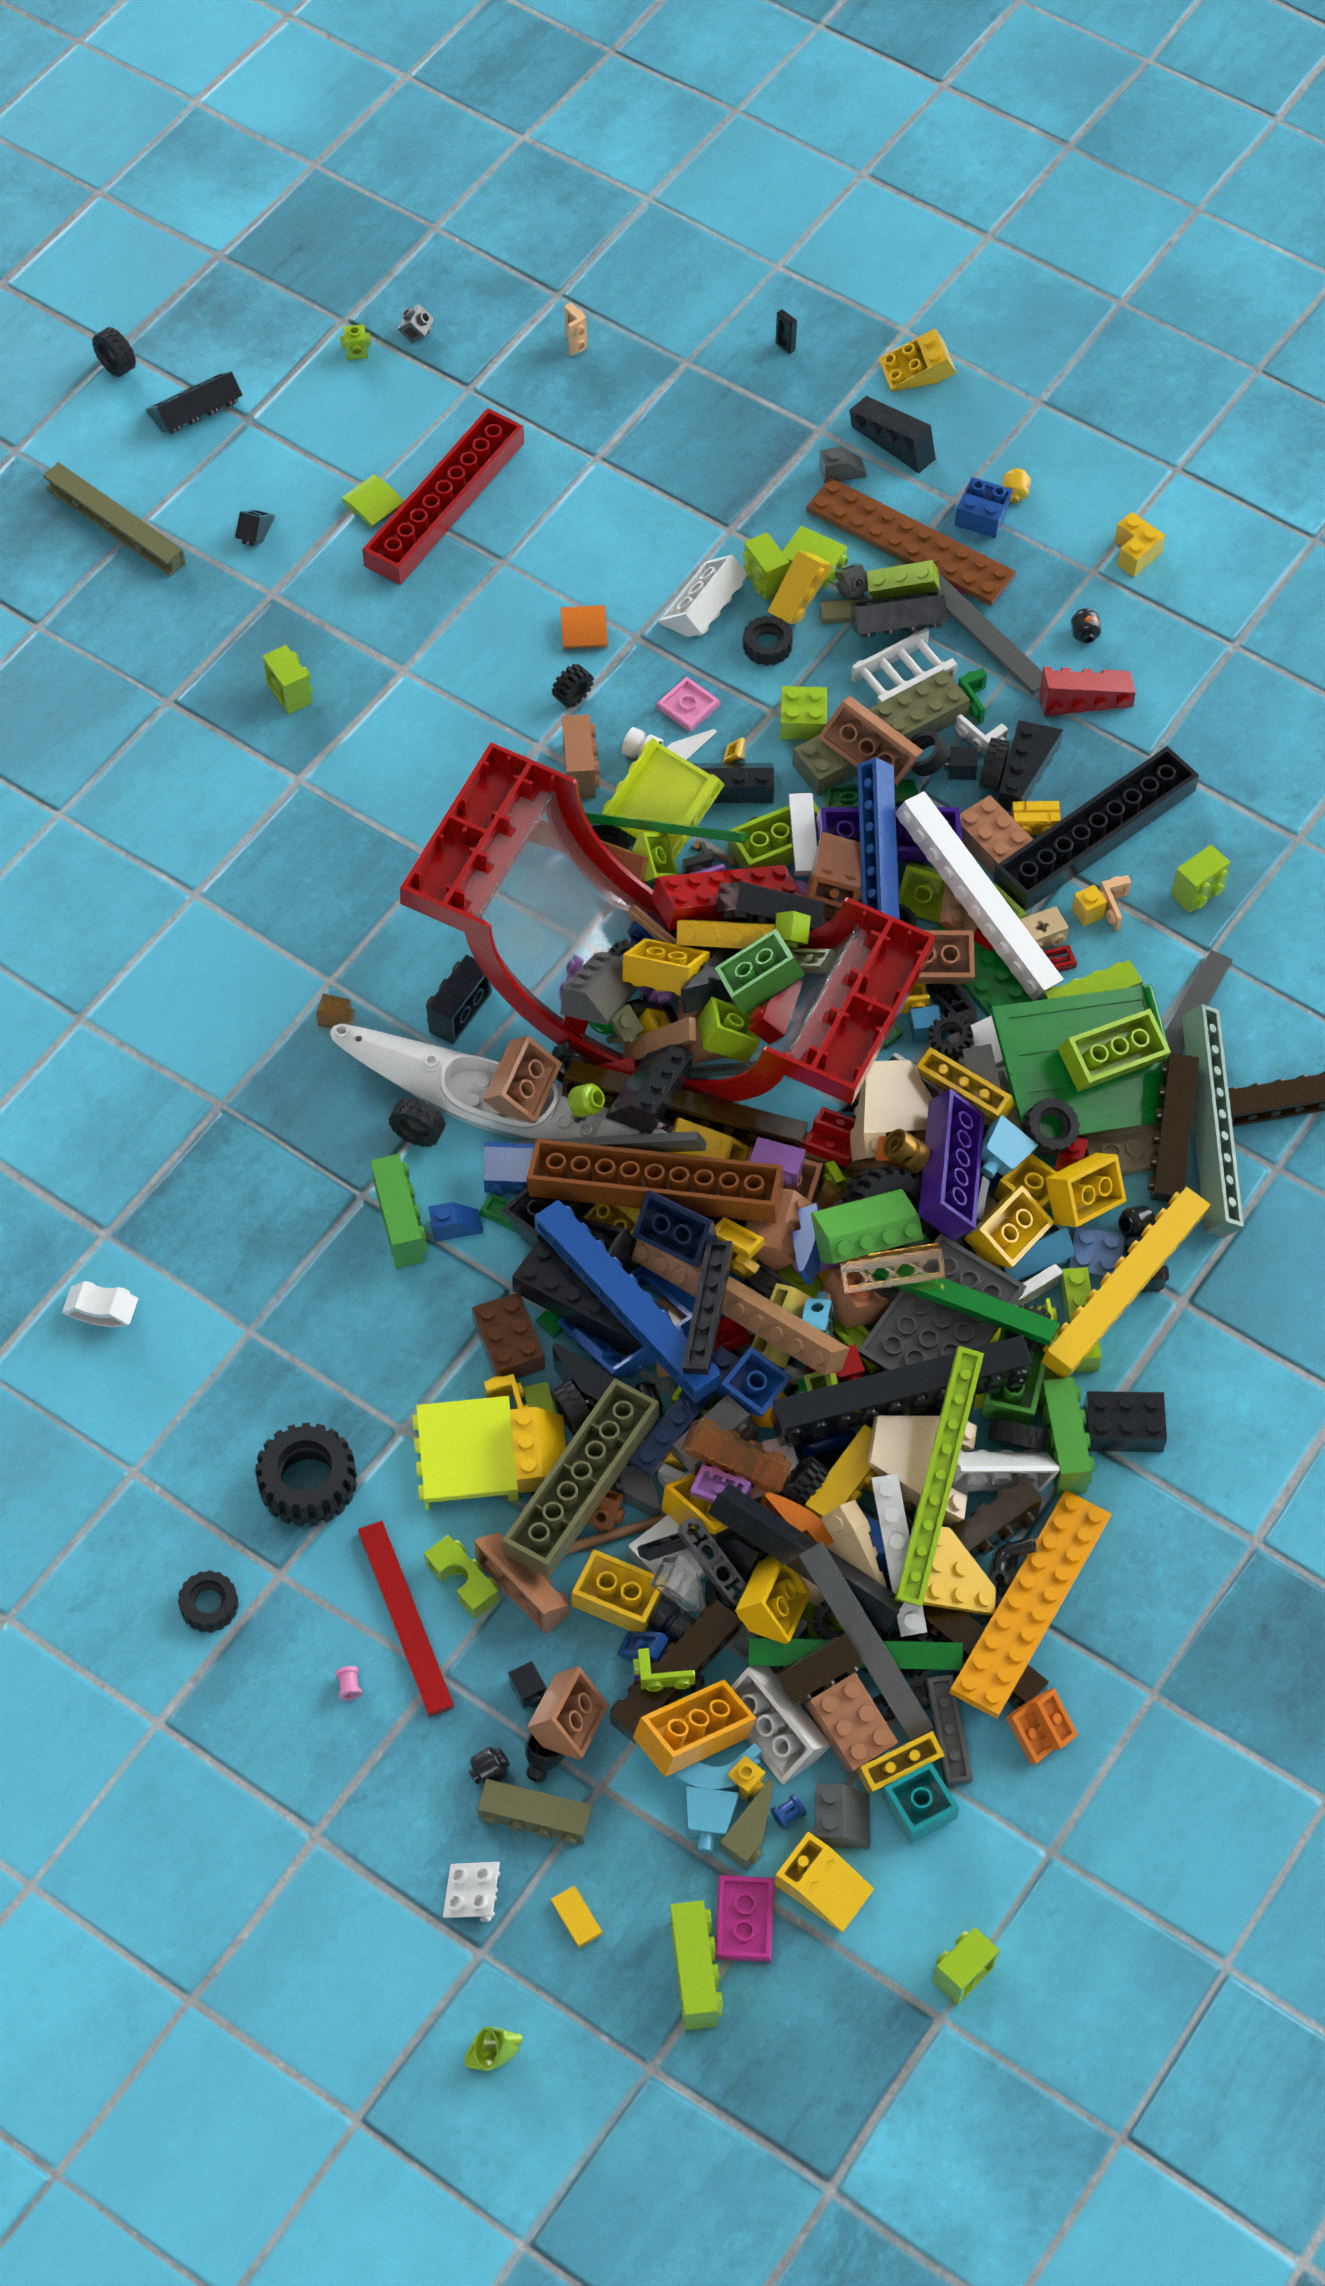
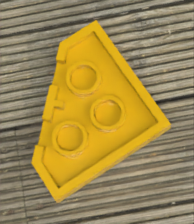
(957, 1579)

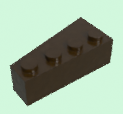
(1000, 1519)

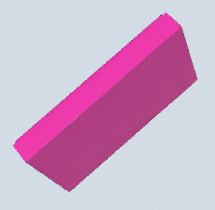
(744, 1918)

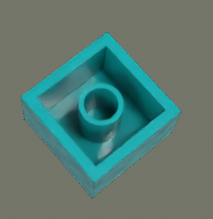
(920, 1802)

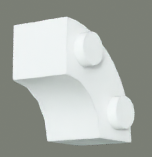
(100, 1305)

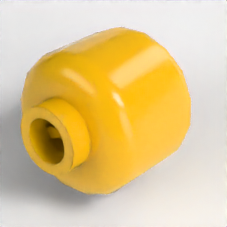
(1018, 481)

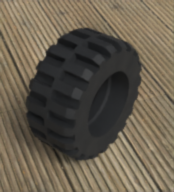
(885, 1179)
(311, 1504)

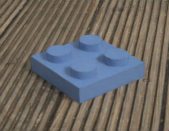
(1096, 1250)

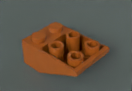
(835, 871)

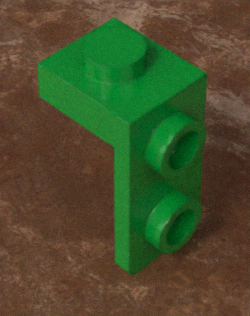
(971, 683)

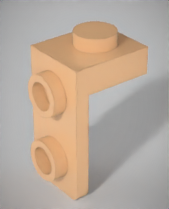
(1113, 889)

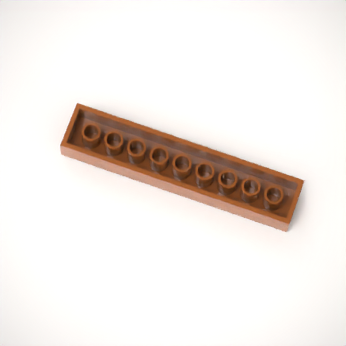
(625, 1175)

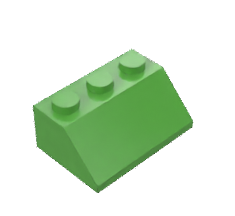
(759, 971)

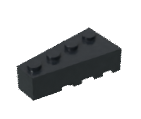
(895, 432)
(1028, 758)

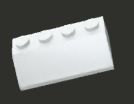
(704, 596)
(1000, 1469)
(781, 1728)

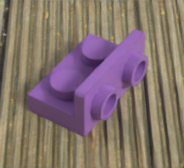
(714, 1480)

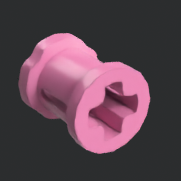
(348, 1683)

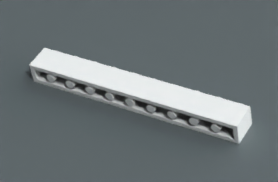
(978, 896)

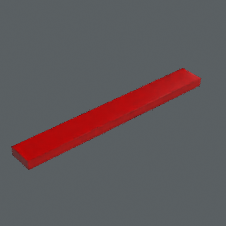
(405, 1619)

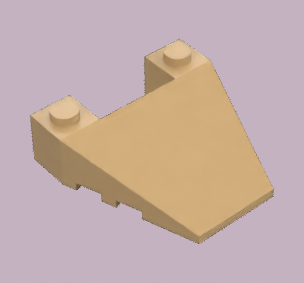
(888, 1101)
(905, 1447)
(851, 1542)

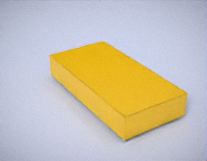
(744, 1241)
(576, 1917)

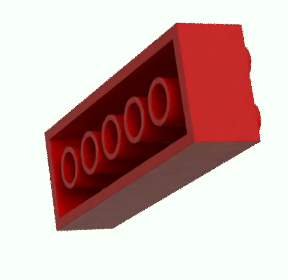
(695, 894)

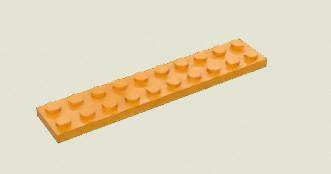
(1030, 1604)

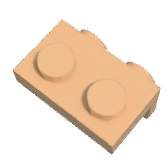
(575, 329)

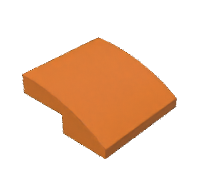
(584, 627)
(1041, 1726)

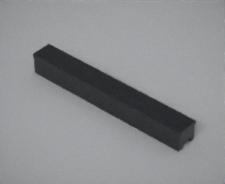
(787, 1542)

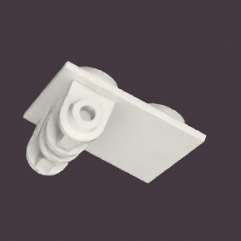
(471, 1890)

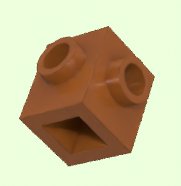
(608, 1512)

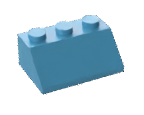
(1050, 1249)

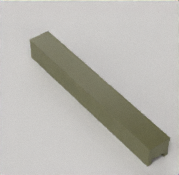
(114, 519)

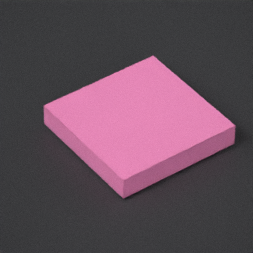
(688, 704)

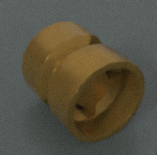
(906, 1150)

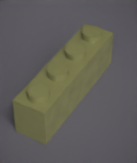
(534, 1812)

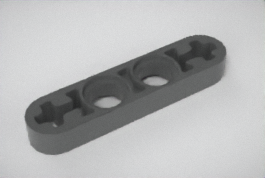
(710, 1566)

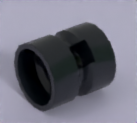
(669, 1620)

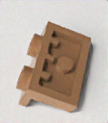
(953, 914)

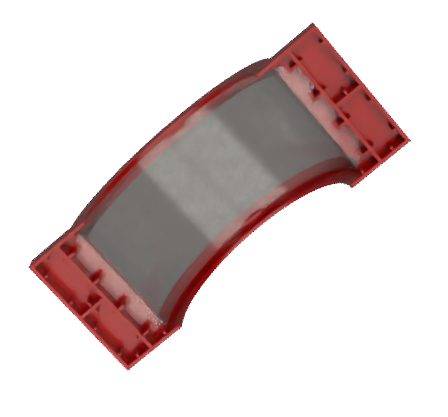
(539, 885)

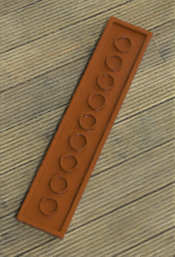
(910, 540)

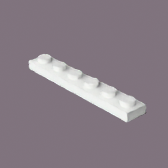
(895, 1544)

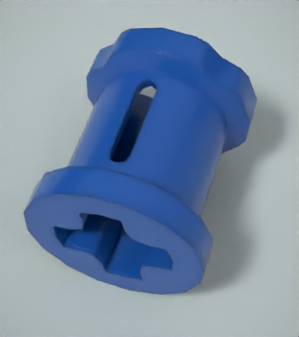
(794, 1804)

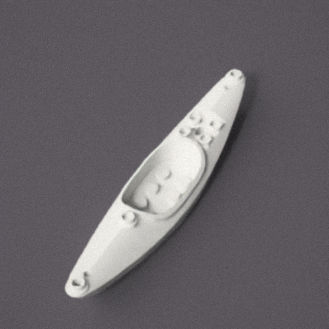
(459, 1082)

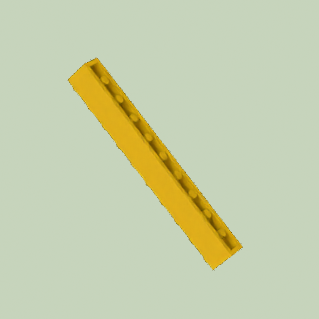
(1125, 1283)

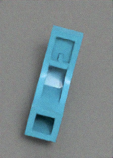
(712, 1777)

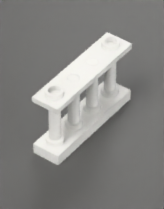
(901, 650)

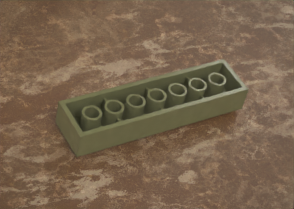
(920, 708)
(581, 1478)

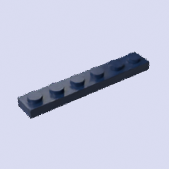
(678, 1421)

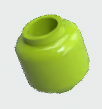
(586, 1100)

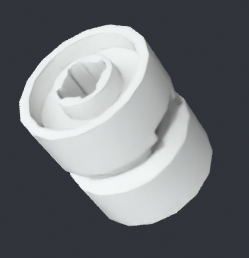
(635, 741)

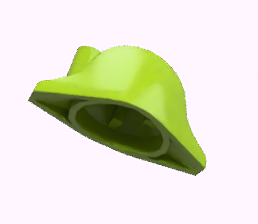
(492, 2048)

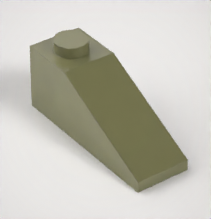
(746, 1837)

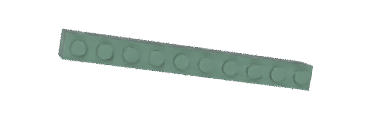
(1213, 1123)

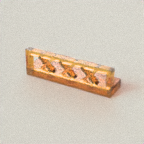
(893, 1258)

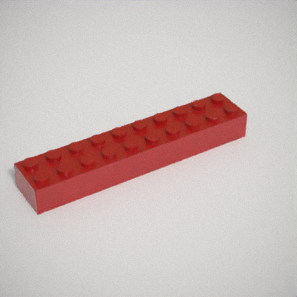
(443, 496)

